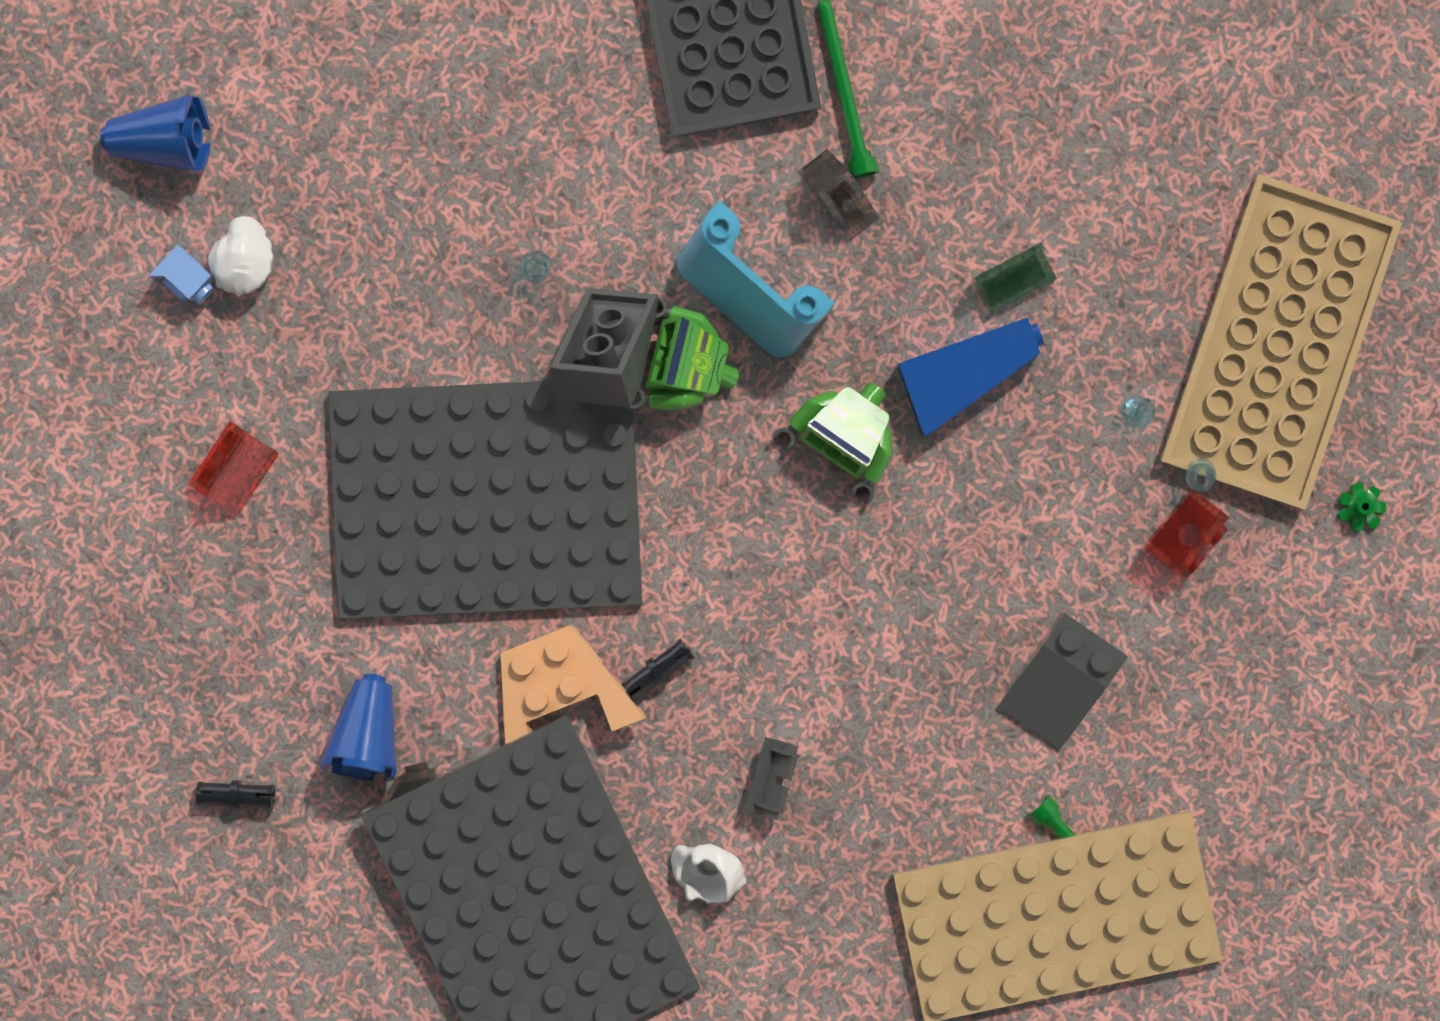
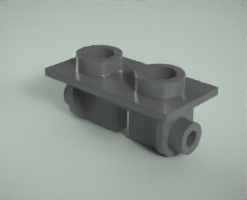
(775, 763)

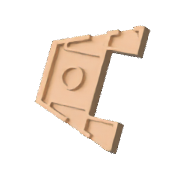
(555, 675)

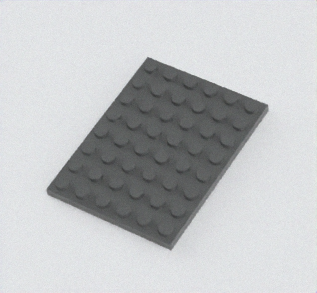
(482, 500)
(531, 888)

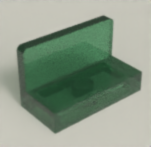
(1014, 278)

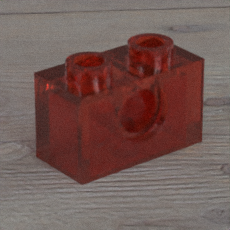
(1165, 542)

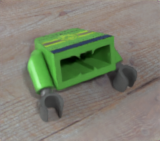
(685, 362)
(846, 431)

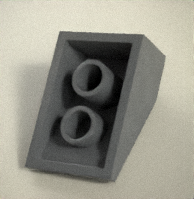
(605, 348)
(1062, 680)

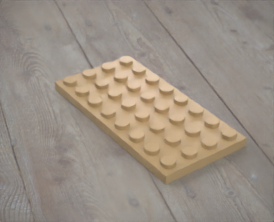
(1281, 341)
(1057, 917)

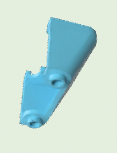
(743, 296)

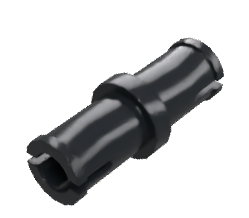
(658, 670)
(235, 795)

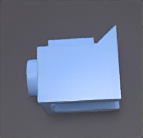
(184, 276)

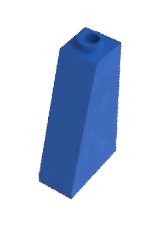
(959, 374)

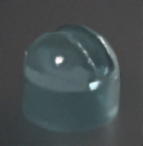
(528, 263)
(1138, 411)
(1192, 475)

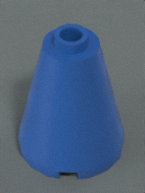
(161, 135)
(364, 733)

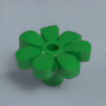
(1353, 507)

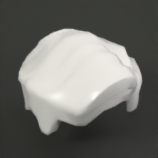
(241, 257)
(707, 872)

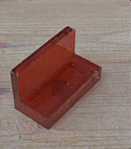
(233, 468)

